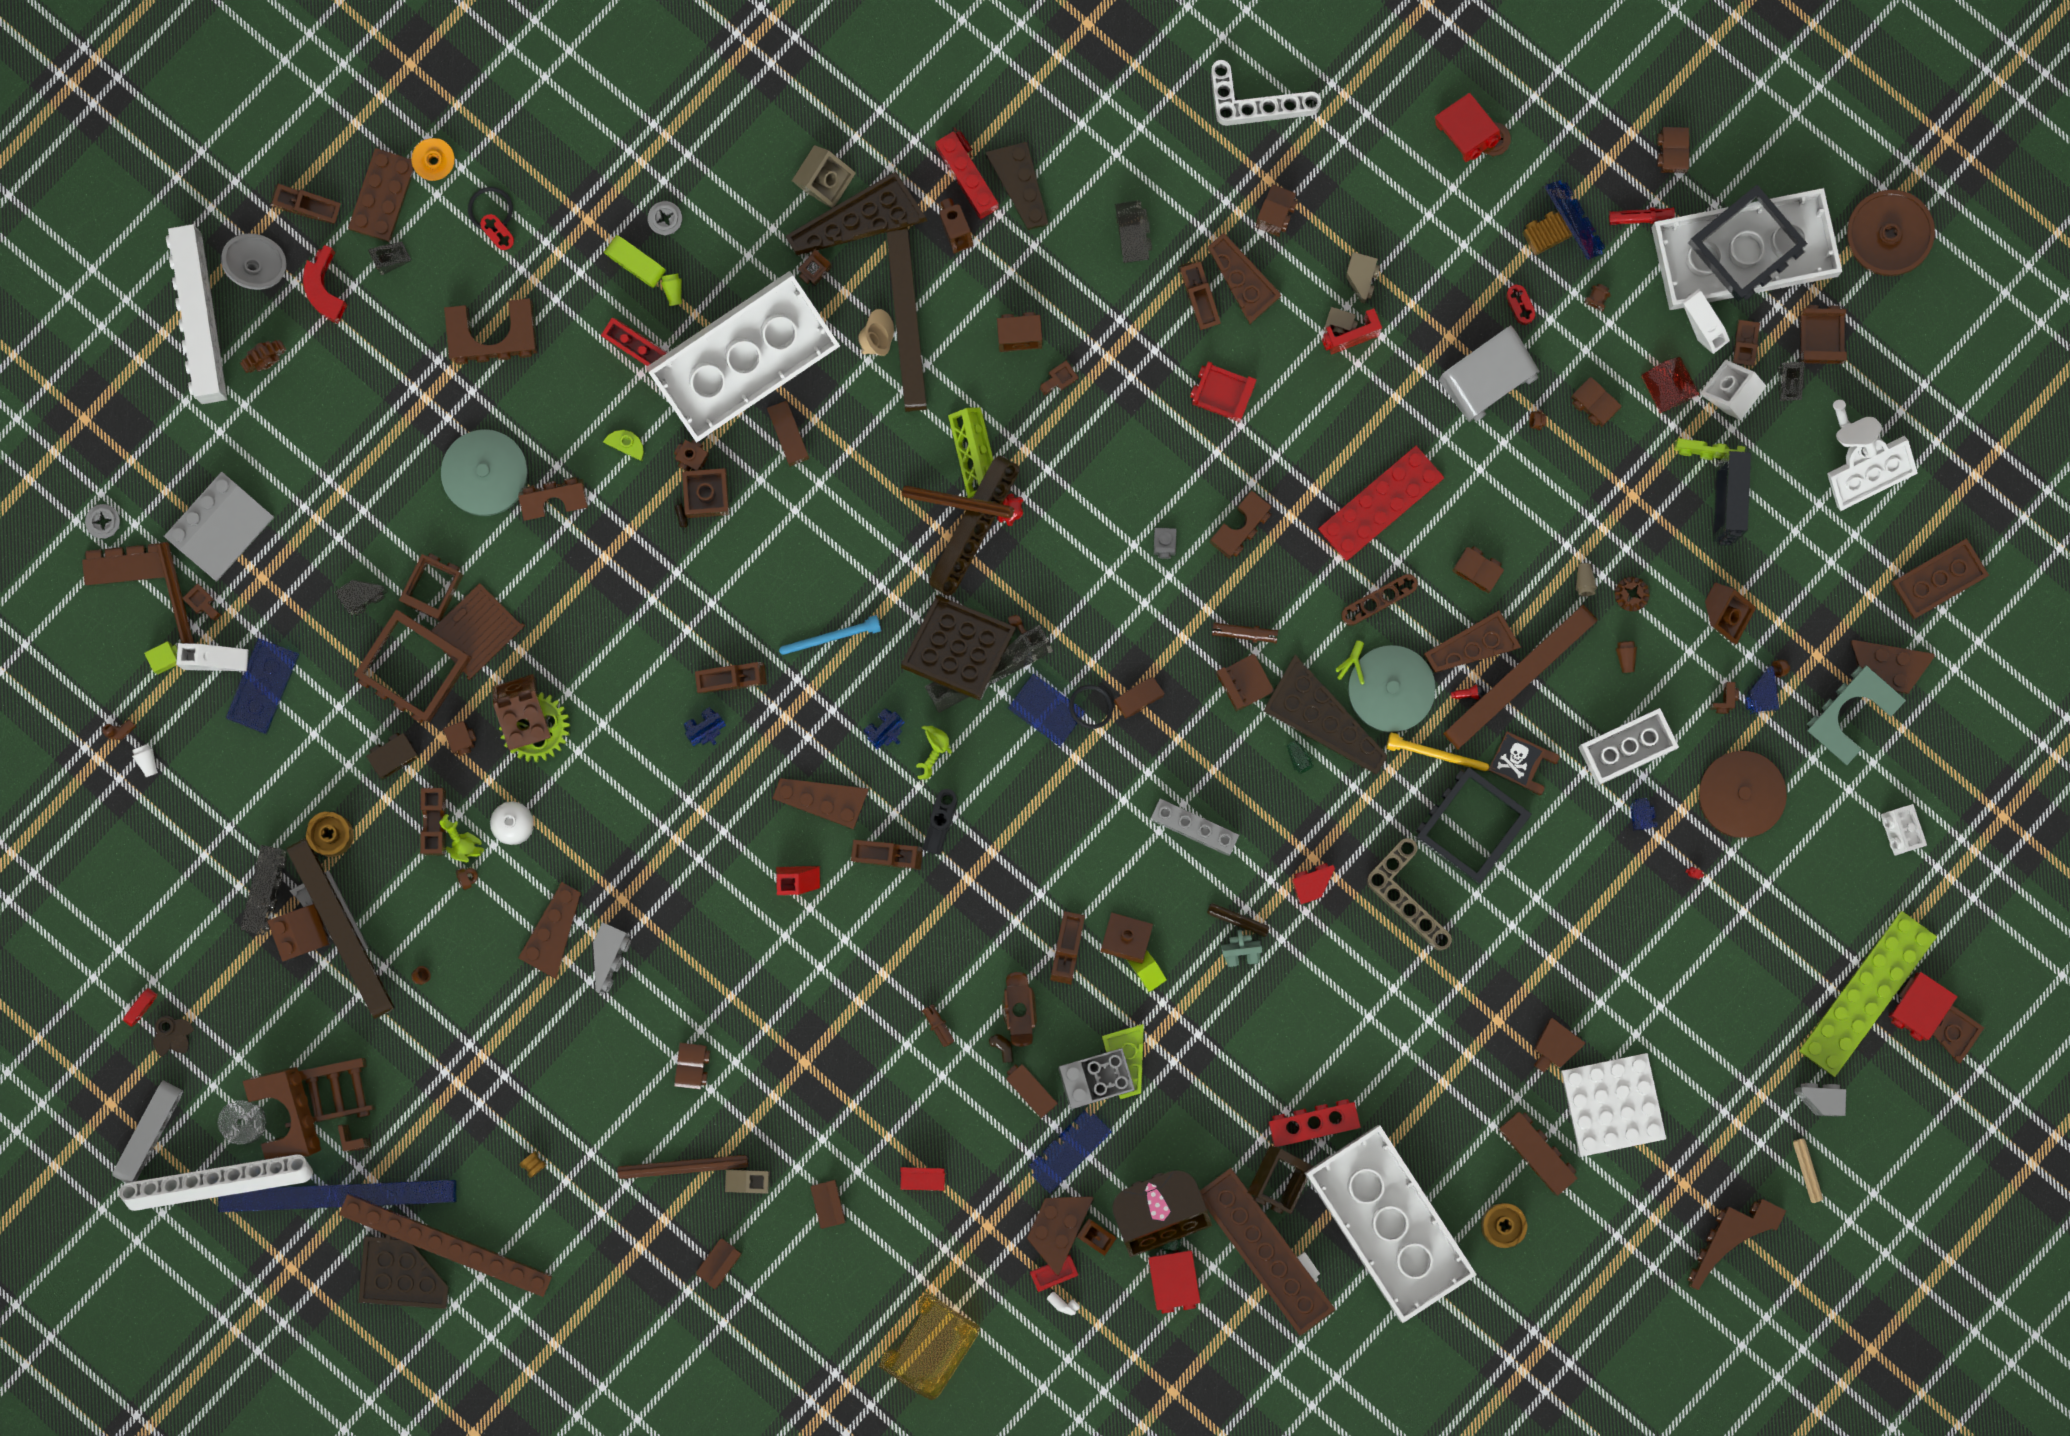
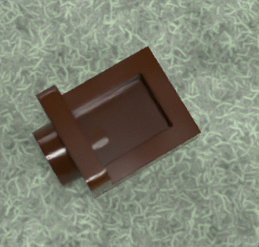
(1730, 695)

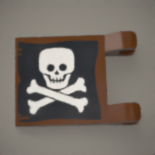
(1519, 760)

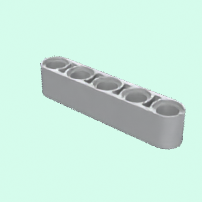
(147, 1132)

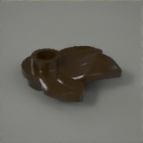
(173, 1038)

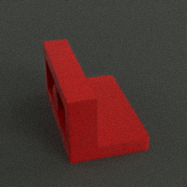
(922, 1179)

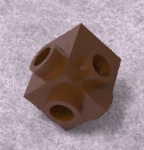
(698, 459)

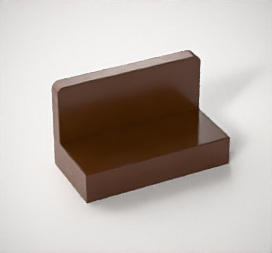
(351, 1145)
(828, 1204)
(718, 1263)

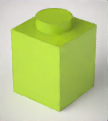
(162, 657)

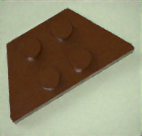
(1894, 665)
(1058, 1228)

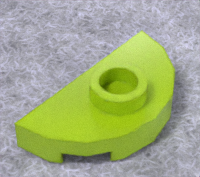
(626, 443)

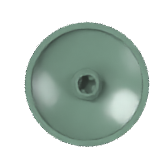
(484, 472)
(1395, 689)

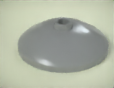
(254, 253)

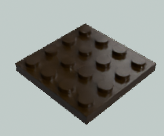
(958, 647)

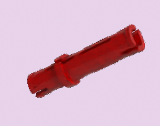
(1640, 216)

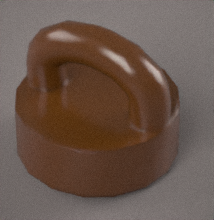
(463, 879)

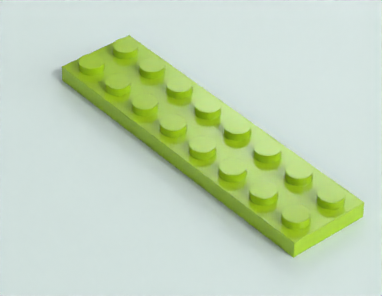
(1867, 994)

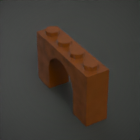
(519, 341)
(287, 1088)

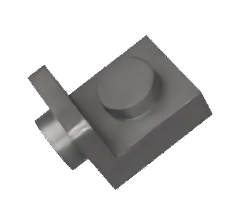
(1165, 542)

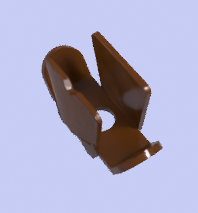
(1019, 992)

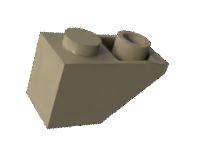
(1360, 274)
(747, 1181)

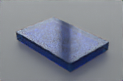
(1045, 710)

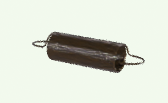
(681, 515)

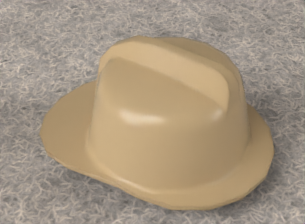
(877, 334)

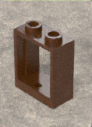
(434, 561)
(1030, 1090)

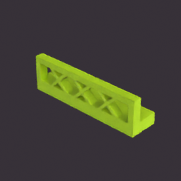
(977, 449)

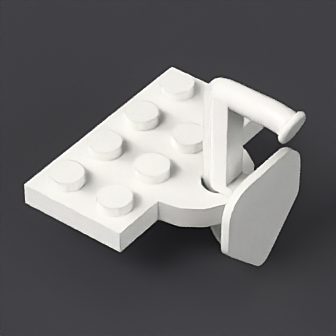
(1874, 468)

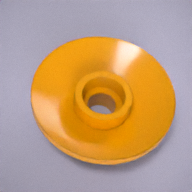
(430, 149)

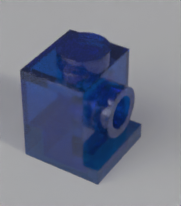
(1642, 815)

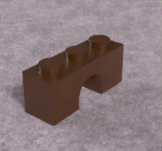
(570, 492)
(1229, 540)
(433, 809)

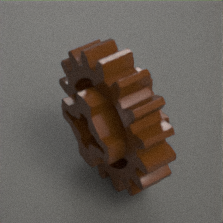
(263, 356)

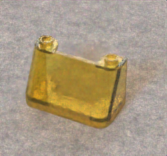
(931, 1348)

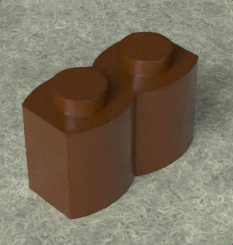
(1674, 150)
(1595, 402)
(1478, 569)
(691, 1066)

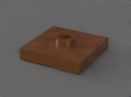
(1126, 938)

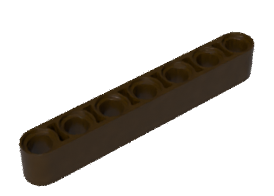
(973, 527)

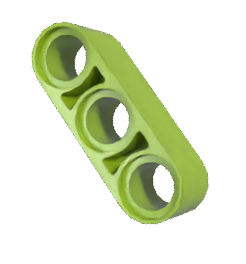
(634, 261)

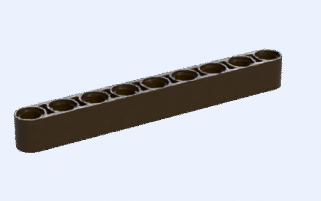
(906, 320)
(340, 928)

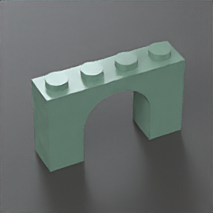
(1826, 726)

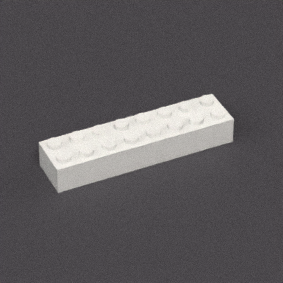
(197, 314)

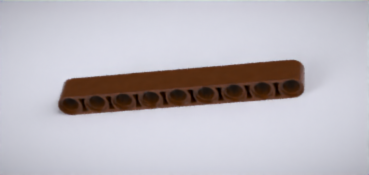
(1520, 677)

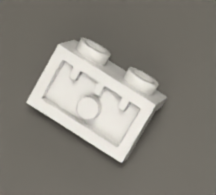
(1903, 829)

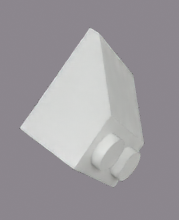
(1733, 389)

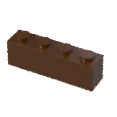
(1537, 1153)

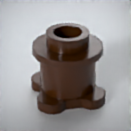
(1598, 297)

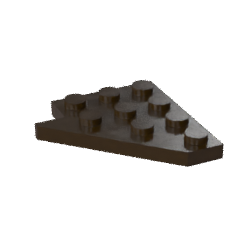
(399, 1275)

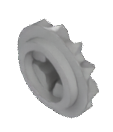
(667, 208)
(95, 514)

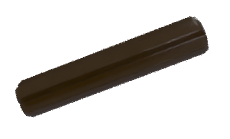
(1238, 920)

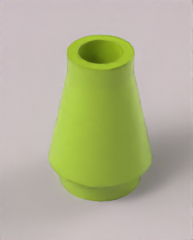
(672, 288)

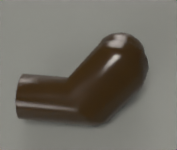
(1004, 1045)

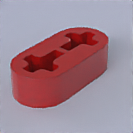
(493, 235)
(1516, 307)
(140, 1007)

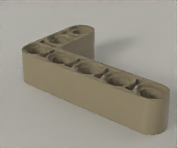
(1404, 899)

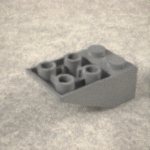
(607, 952)
(1096, 1078)

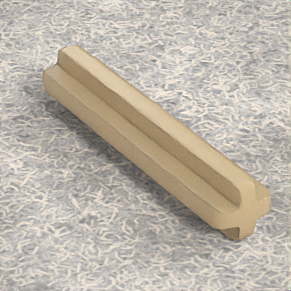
(1808, 1170)

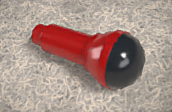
(1475, 692)

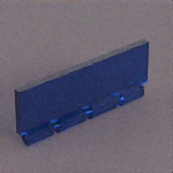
(1572, 215)
(1066, 1157)

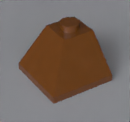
(1728, 611)

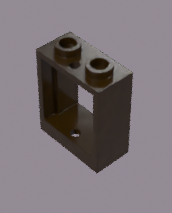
(1294, 1187)

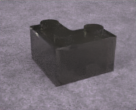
(1132, 228)

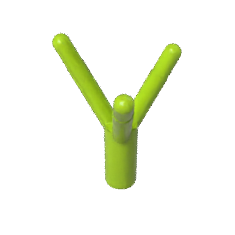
(1352, 659)

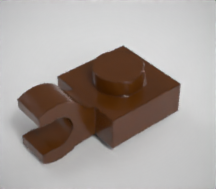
(1061, 377)
(200, 601)

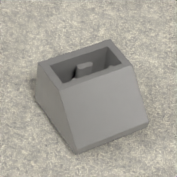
(1823, 1101)

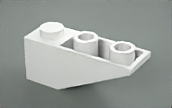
(1705, 322)
(211, 657)

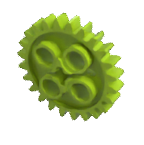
(558, 731)

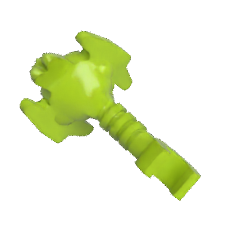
(939, 743)
(462, 844)

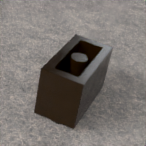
(392, 755)

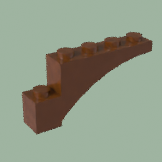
(1732, 1230)

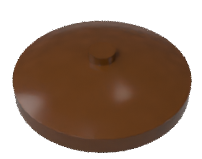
(1890, 232)
(1742, 794)

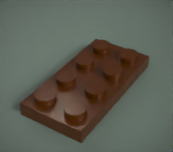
(382, 195)
(1940, 578)

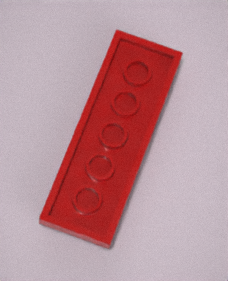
(1381, 503)

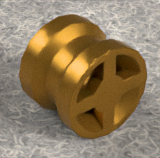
(532, 1164)

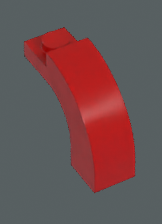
(314, 287)

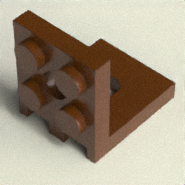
(519, 701)

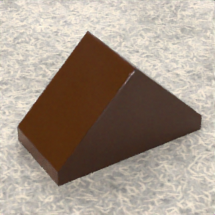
(1096, 1237)

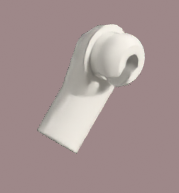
(1062, 1306)

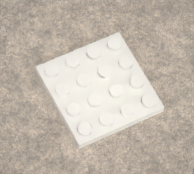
(1613, 1105)

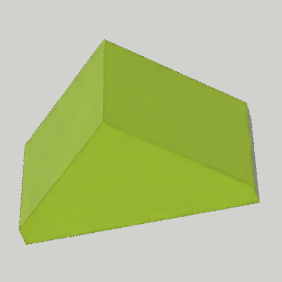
(1148, 972)

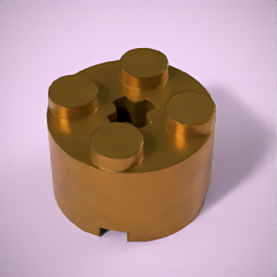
(318, 829)
(1492, 1231)

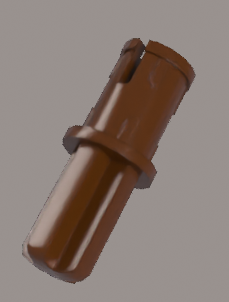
(938, 1025)

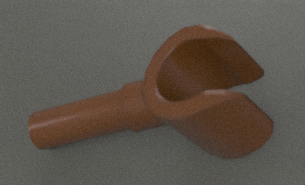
(1016, 621)

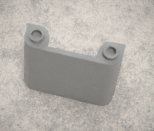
(1489, 374)

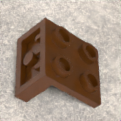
(1245, 682)

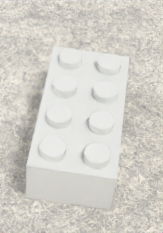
(1628, 747)

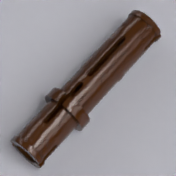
(1244, 632)

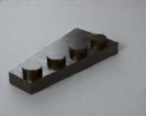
(1018, 177)

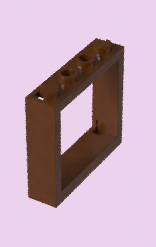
(400, 703)

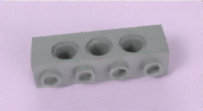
(1194, 827)

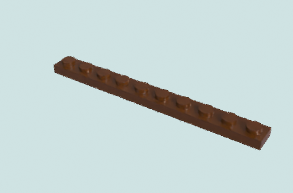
(445, 1245)

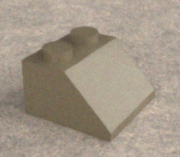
(823, 176)

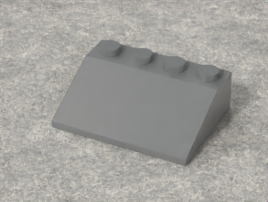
(219, 526)

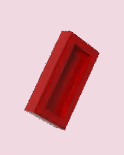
(1046, 1278)

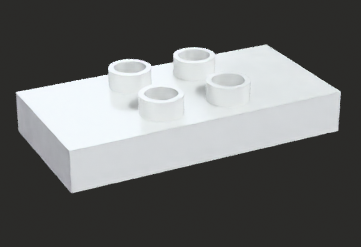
(1747, 248)
(743, 356)
(1390, 1223)

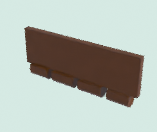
(120, 567)

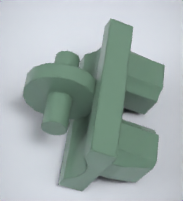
(1241, 946)

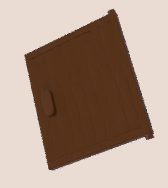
(478, 628)

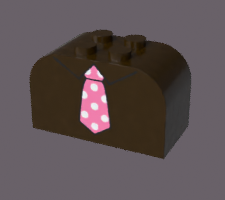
(1159, 1211)

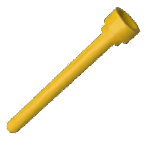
(1395, 743)

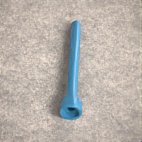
(870, 625)

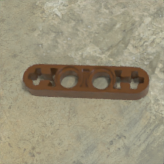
(1380, 602)

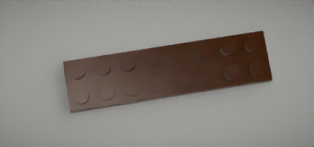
(1266, 1252)

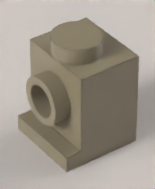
(1341, 321)

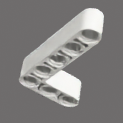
(1256, 104)

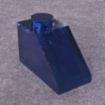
(1763, 694)

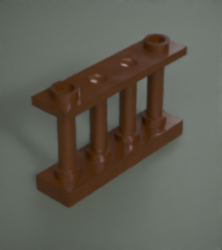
(333, 1072)

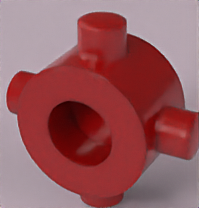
(1695, 873)

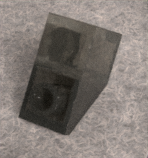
(358, 595)

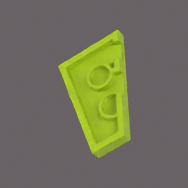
(1689, 447)
(1132, 1044)

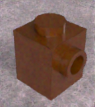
(460, 738)

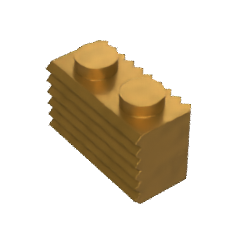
(1546, 233)

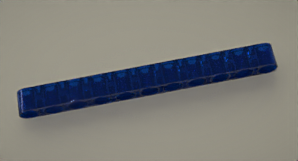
(335, 1195)

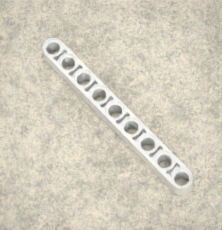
(216, 1182)

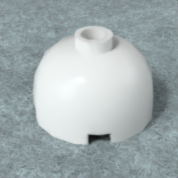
(512, 823)

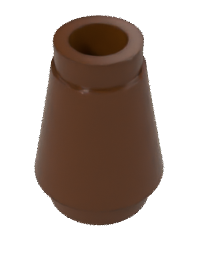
(1627, 655)

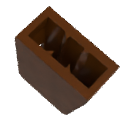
(955, 226)
(1556, 1045)

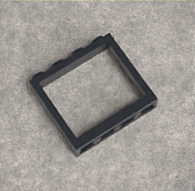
(1764, 278)
(1732, 497)
(1437, 811)

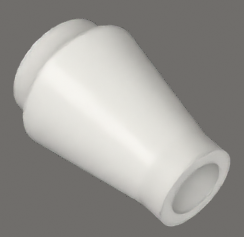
(145, 759)

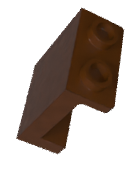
(1822, 335)

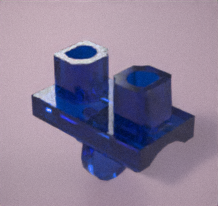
(706, 730)
(886, 731)

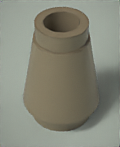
(1585, 580)

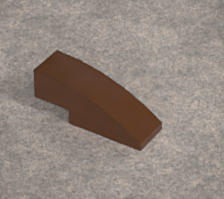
(305, 204)
(1199, 294)
(788, 433)
(731, 677)
(887, 854)
(1067, 947)

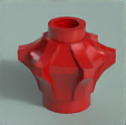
(1016, 504)

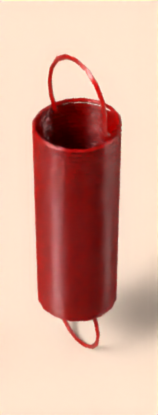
(964, 142)

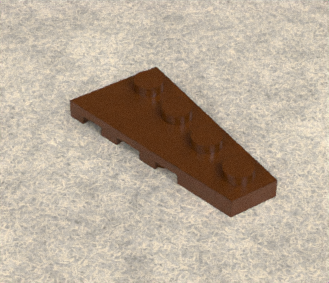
(1245, 281)
(1480, 641)
(827, 801)
(549, 938)
(1955, 1031)

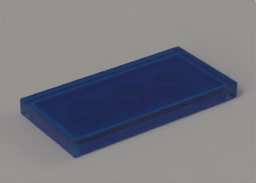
(262, 686)

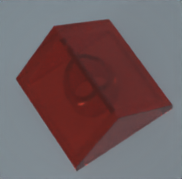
(1670, 384)

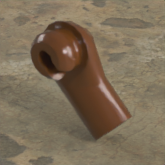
(118, 732)

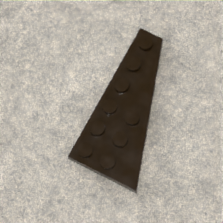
(870, 212)
(1315, 712)

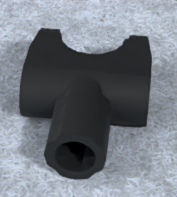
(937, 832)

